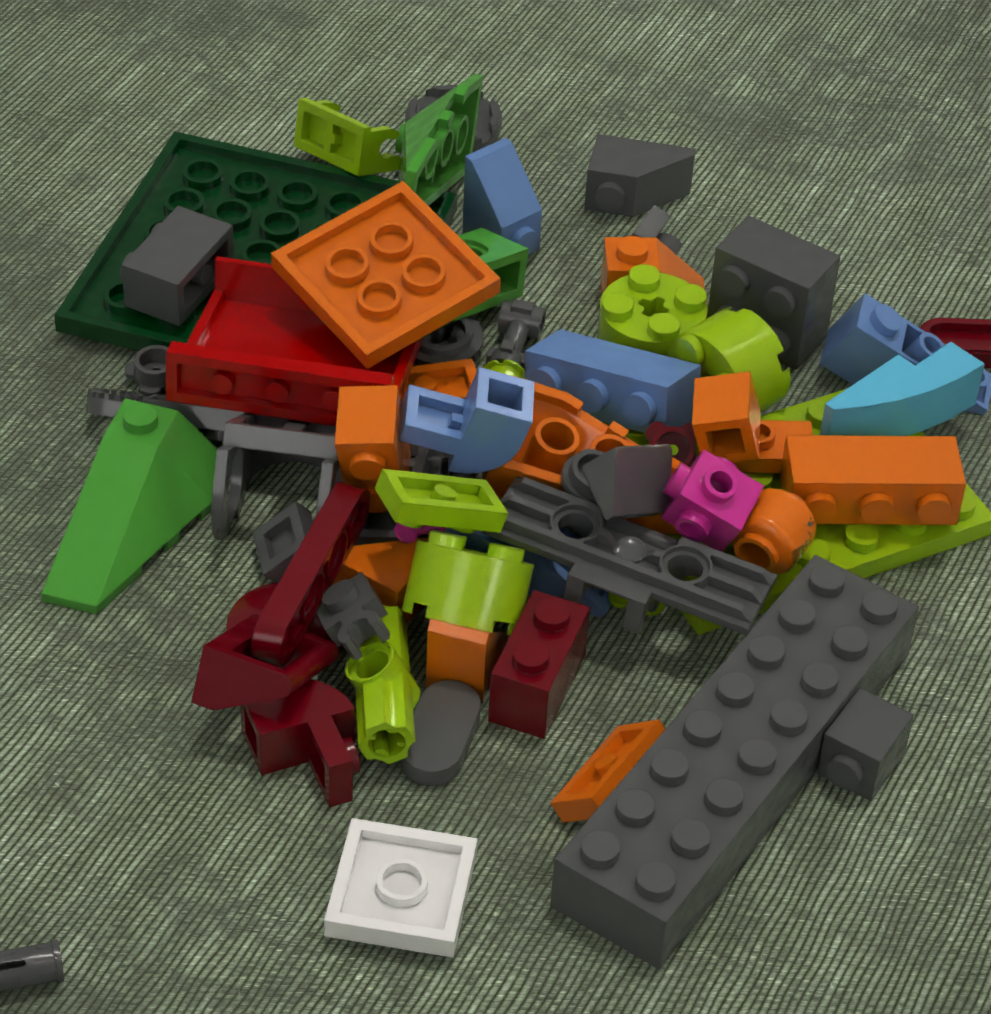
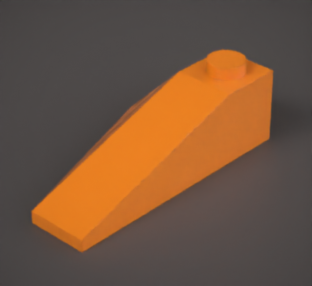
(555, 435)

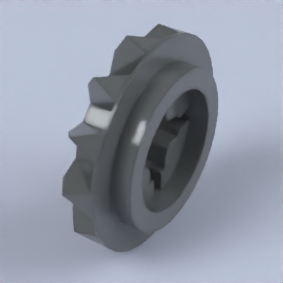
(465, 342)

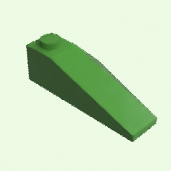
(438, 140)
(139, 494)

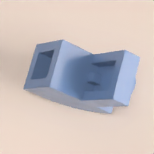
(476, 430)

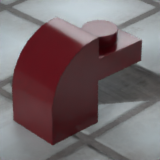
(310, 727)

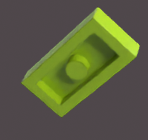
(440, 501)

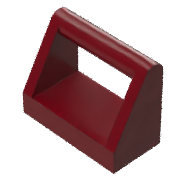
(234, 678)

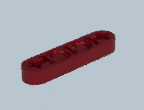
(310, 574)

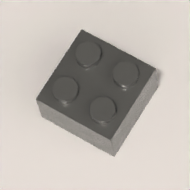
(780, 281)

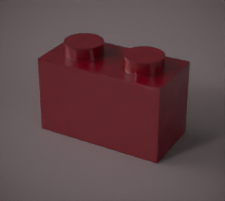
(538, 664)

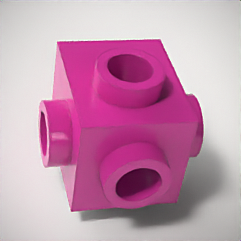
(710, 500)

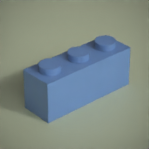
(615, 379)

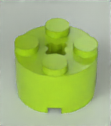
(649, 309)
(736, 344)
(468, 584)

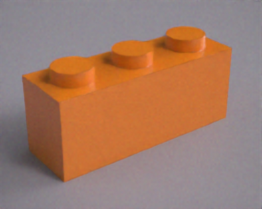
(875, 478)

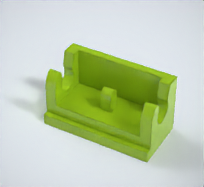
(342, 139)

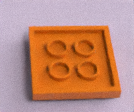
(385, 274)

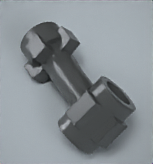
(519, 322)

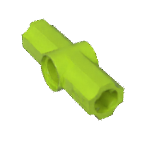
(385, 692)

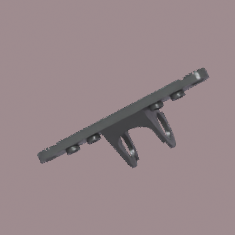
(248, 446)

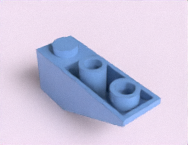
(876, 333)

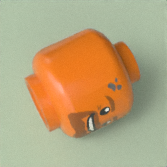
(776, 531)

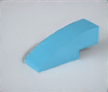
(906, 396)

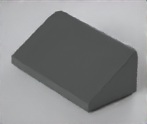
(630, 480)

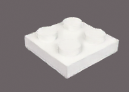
(401, 887)

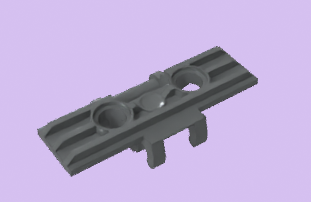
(632, 560)

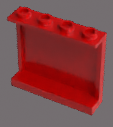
(269, 352)

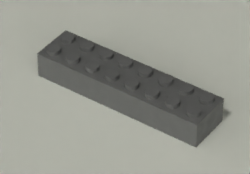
(729, 762)

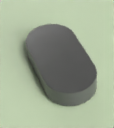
(443, 732)

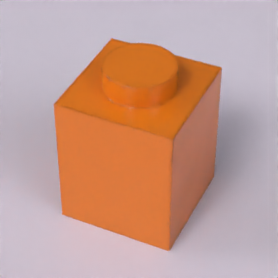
(727, 416)

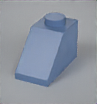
(501, 196)

